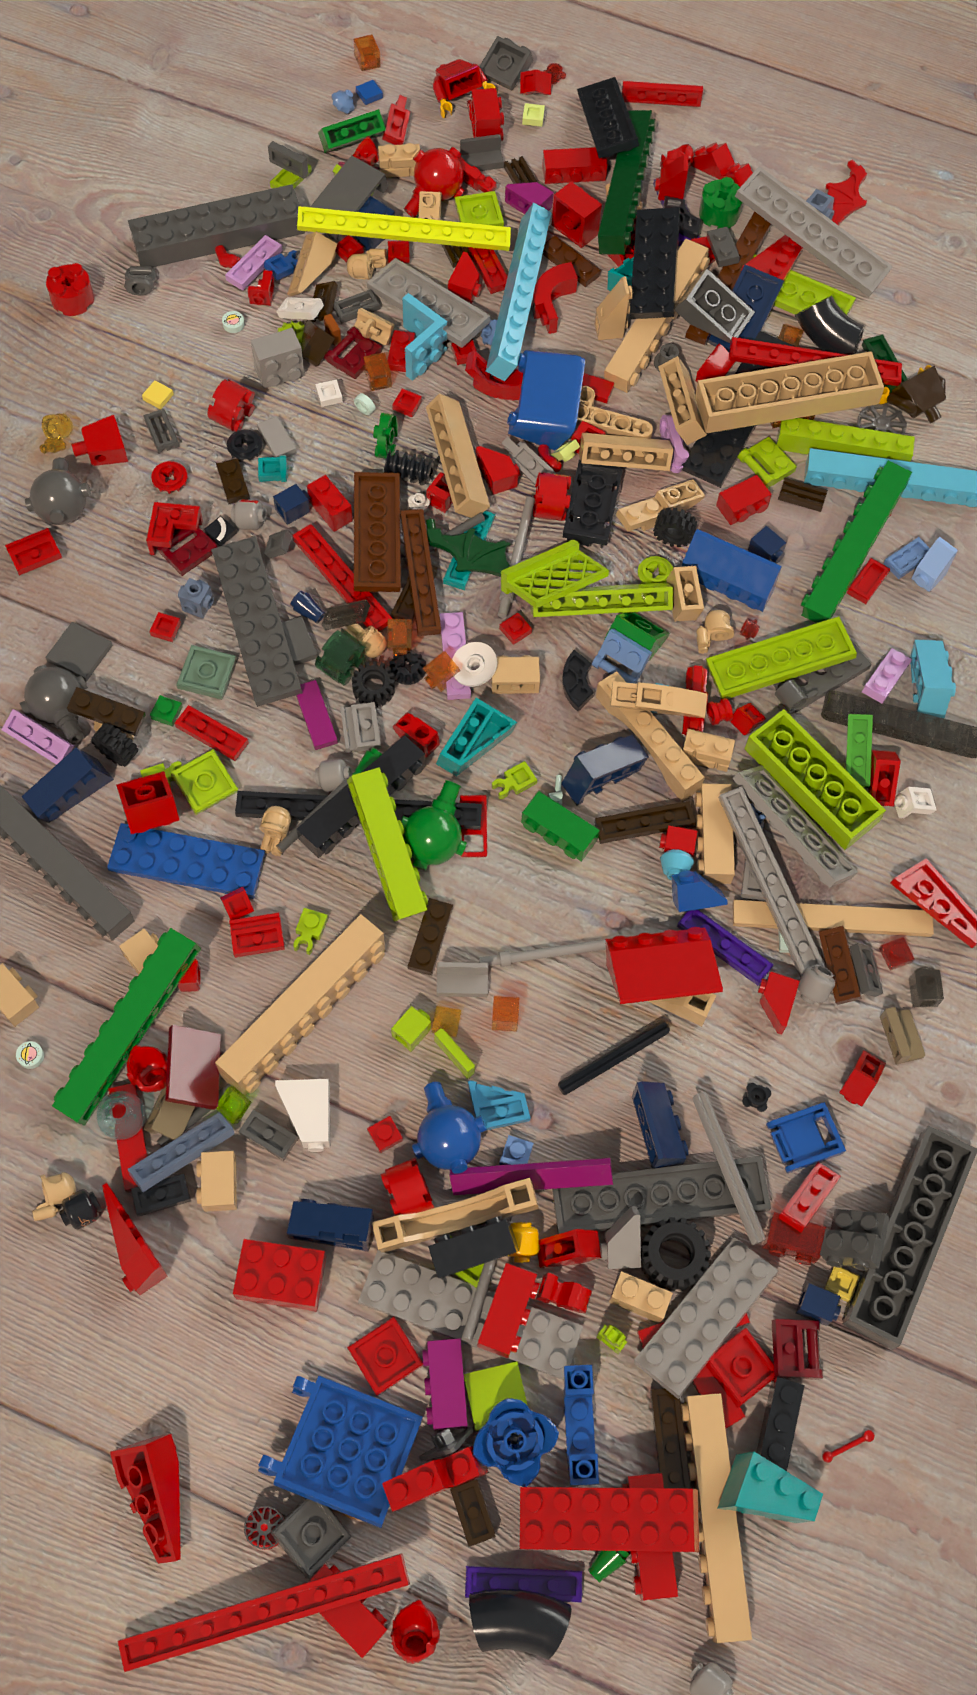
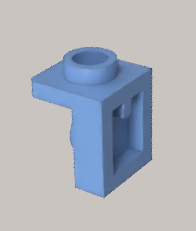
(516, 1151)

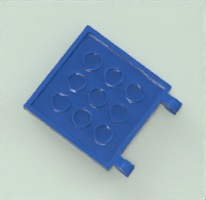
(345, 1449)

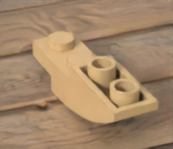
(645, 512)
(658, 699)

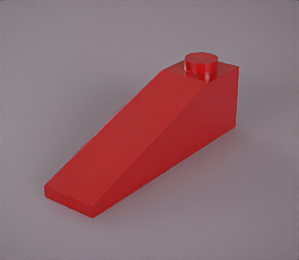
(134, 1254)

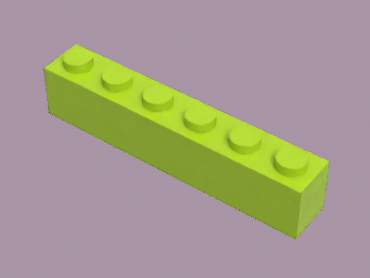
(801, 434)
(609, 600)
(387, 844)

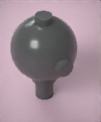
(58, 494)
(48, 696)

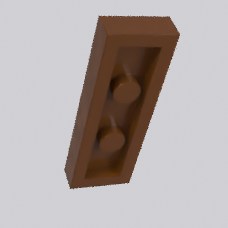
(560, 253)
(840, 963)

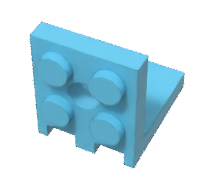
(429, 333)

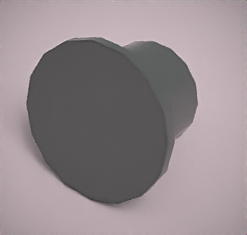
(666, 353)

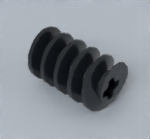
(409, 467)

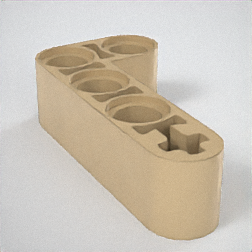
(609, 421)

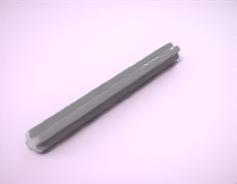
(729, 1168)

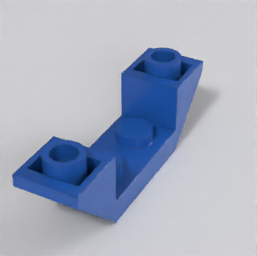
(579, 1425)

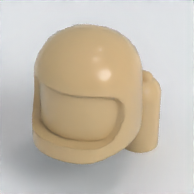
(362, 265)
(716, 628)
(371, 637)
(275, 828)
(55, 1190)

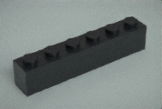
(339, 814)

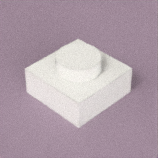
(328, 393)

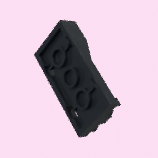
(592, 504)

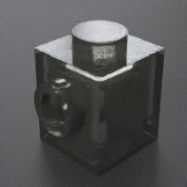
(926, 987)

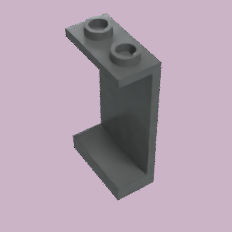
(351, 188)

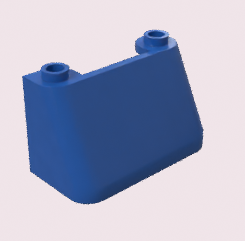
(547, 397)

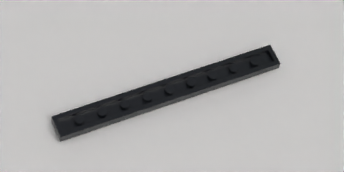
(254, 804)

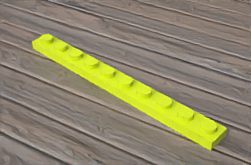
(403, 228)

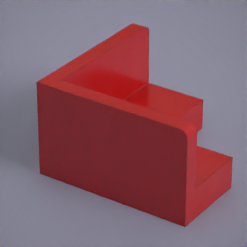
(168, 517)

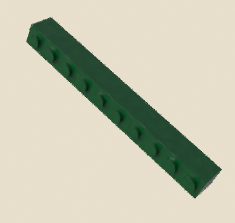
(625, 187)

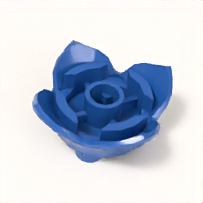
(517, 1461)

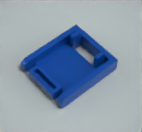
(800, 1140)

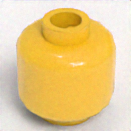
(527, 1241)

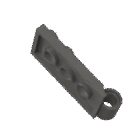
(798, 697)

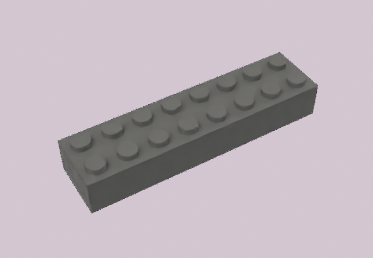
(225, 222)
(913, 1237)

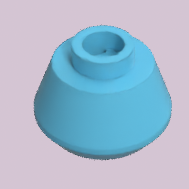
(675, 861)

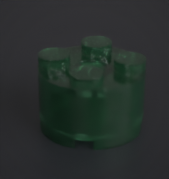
(341, 656)

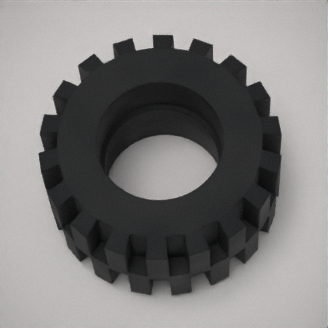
(690, 1238)

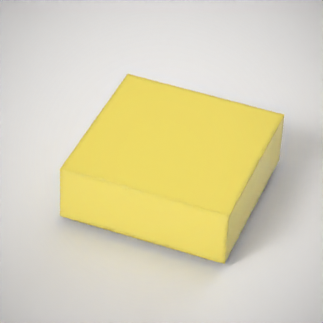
(157, 395)
(842, 1283)

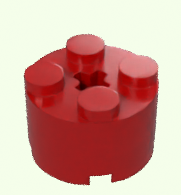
(69, 289)
(231, 405)
(551, 496)
(407, 1187)

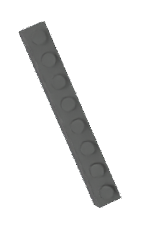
(62, 869)

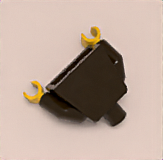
(919, 394)

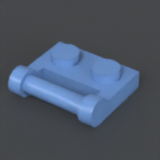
(624, 651)

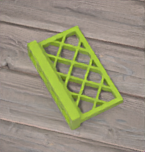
(550, 565)

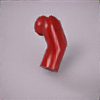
(226, 259)
(543, 453)

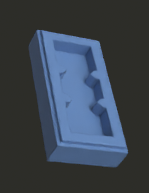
(907, 558)

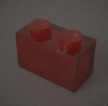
(785, 1240)

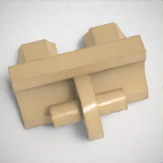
(430, 205)
(374, 327)

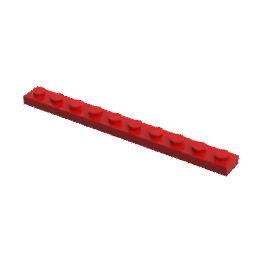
(263, 1612)

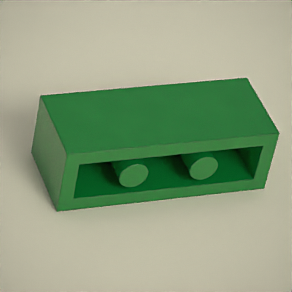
(351, 131)
(559, 826)

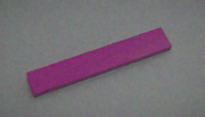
(543, 1175)

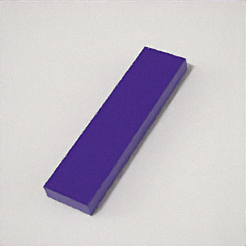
(729, 947)
(560, 1584)

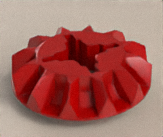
(168, 469)

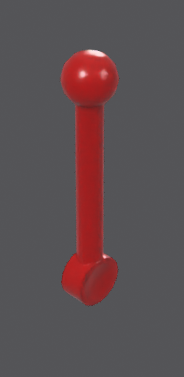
(867, 1436)

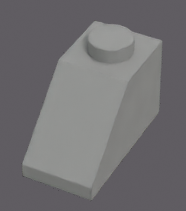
(623, 1242)

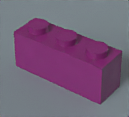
(445, 1385)

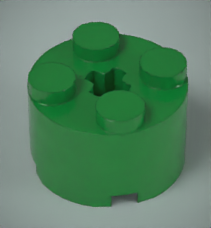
(719, 203)

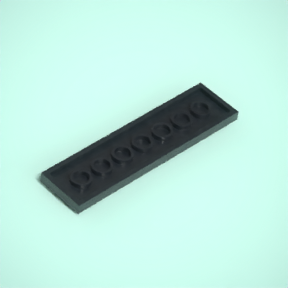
(718, 451)

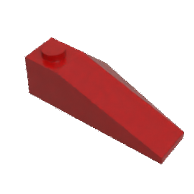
(152, 1479)

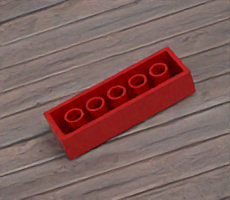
(609, 1519)

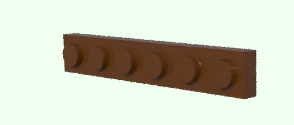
(420, 572)

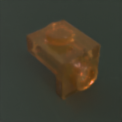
(440, 671)

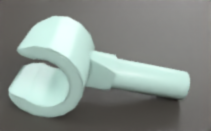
(557, 795)

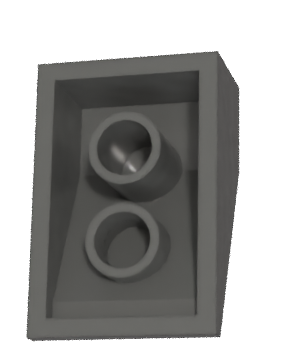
(714, 307)

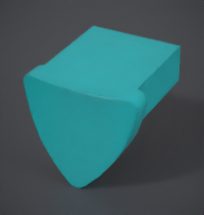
(273, 469)

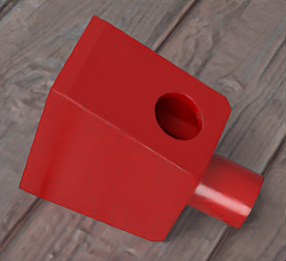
(101, 442)

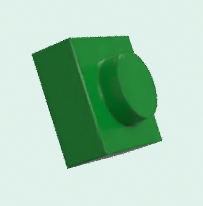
(166, 710)

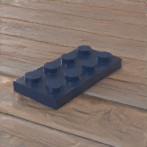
(759, 293)

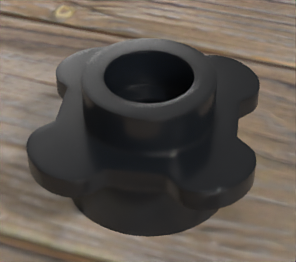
(763, 1093)

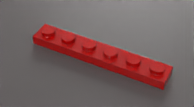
(338, 574)

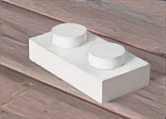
(300, 308)

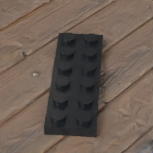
(607, 118)
(655, 263)

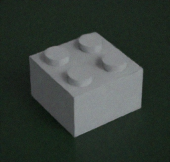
(277, 358)

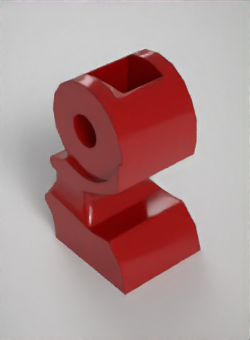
(565, 1294)

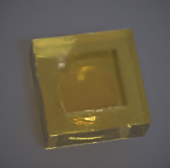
(446, 1019)

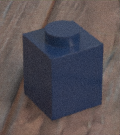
(292, 503)
(767, 545)
(818, 1305)

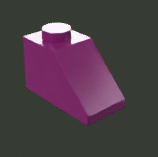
(523, 195)

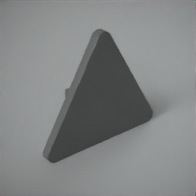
(446, 1443)

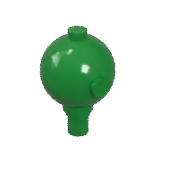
(434, 830)

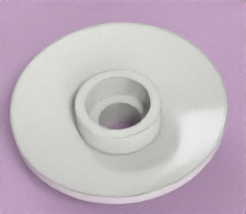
(471, 655)

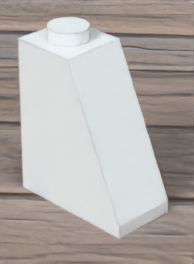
(308, 1109)

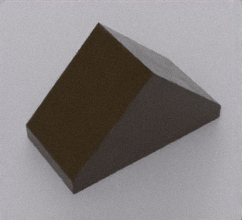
(315, 343)

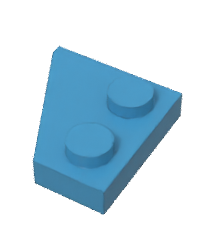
(498, 1106)

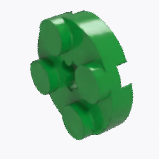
(385, 435)

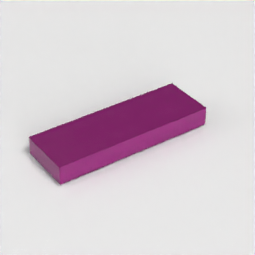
(316, 716)

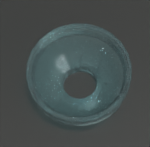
(128, 1124)

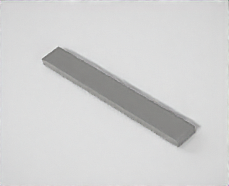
(770, 880)

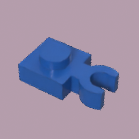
(281, 265)

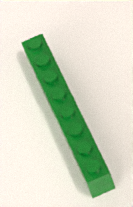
(856, 543)
(126, 1026)

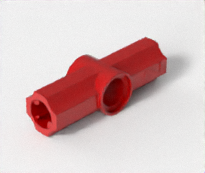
(695, 680)

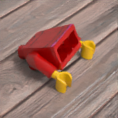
(455, 80)

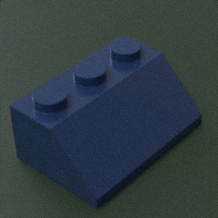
(659, 1125)

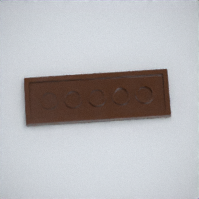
(377, 532)

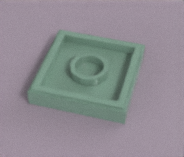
(206, 672)

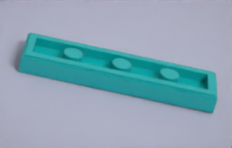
(460, 579)

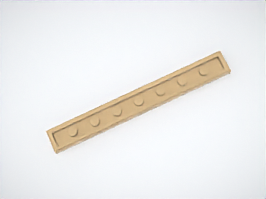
(853, 918)

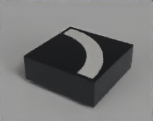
(220, 531)

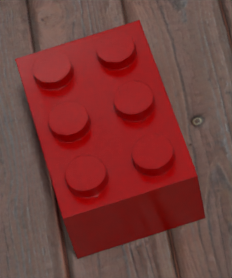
(279, 1275)

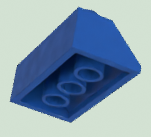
(732, 570)

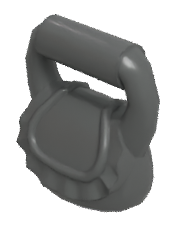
(139, 280)

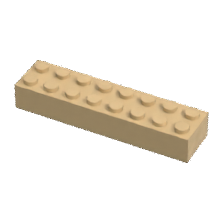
(789, 392)
(302, 1006)

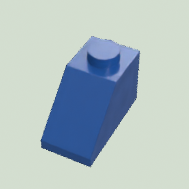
(695, 892)

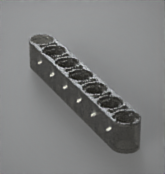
(903, 723)

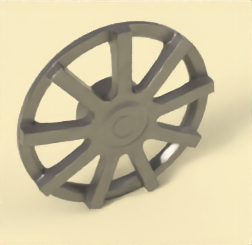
(882, 423)

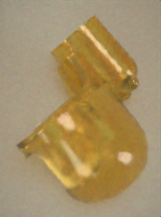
(55, 429)

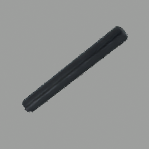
(613, 1057)

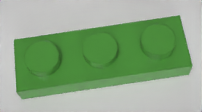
(859, 748)

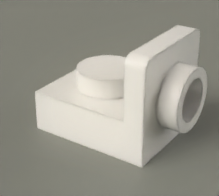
(914, 801)

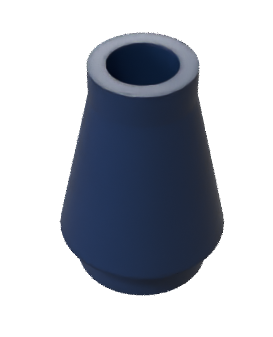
(306, 606)

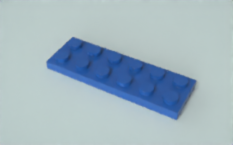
(186, 860)

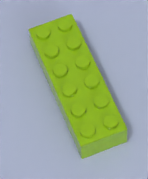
(814, 779)

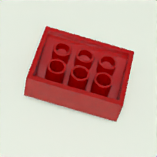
(662, 965)

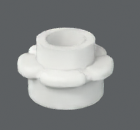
(412, 500)

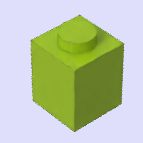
(411, 1028)

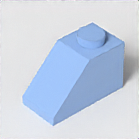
(934, 564)

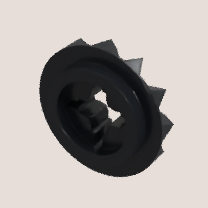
(252, 440)
(401, 674)

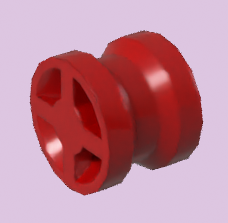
(719, 711)

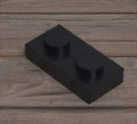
(163, 1195)

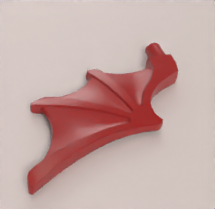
(847, 194)

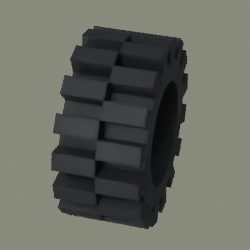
(675, 527)
(373, 672)
(114, 744)

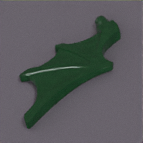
(470, 551)

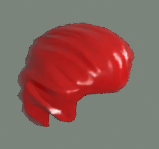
(672, 155)
(147, 1068)
(415, 1632)

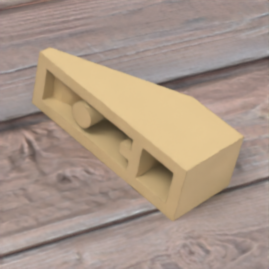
(314, 258)

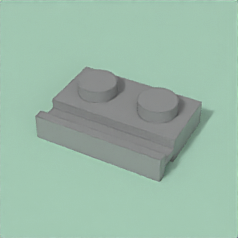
(360, 727)

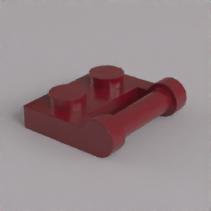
(353, 361)
(189, 554)
(789, 1349)

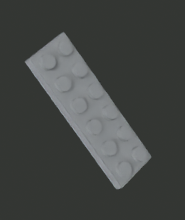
(462, 318)
(795, 826)
(705, 1317)

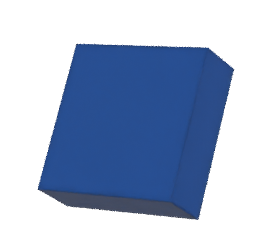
(369, 92)

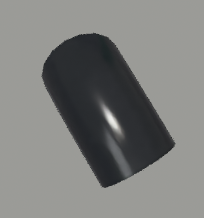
(830, 327)
(518, 1621)

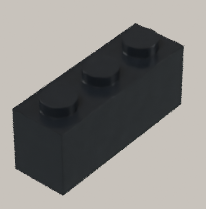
(473, 1247)
(780, 1421)

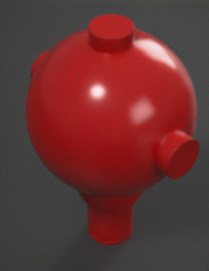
(436, 172)

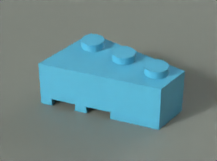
(932, 677)

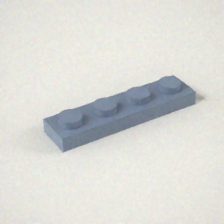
(181, 1151)

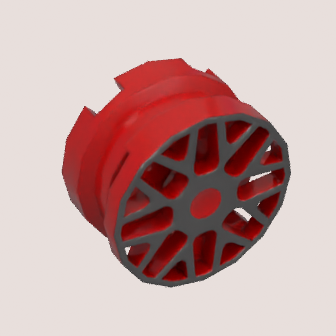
(260, 1524)

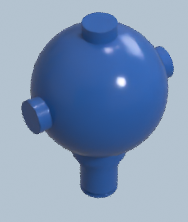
(448, 1133)

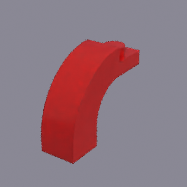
(552, 284)
(489, 384)

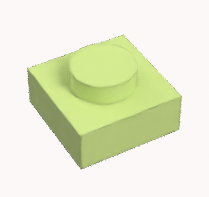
(533, 114)
(566, 451)

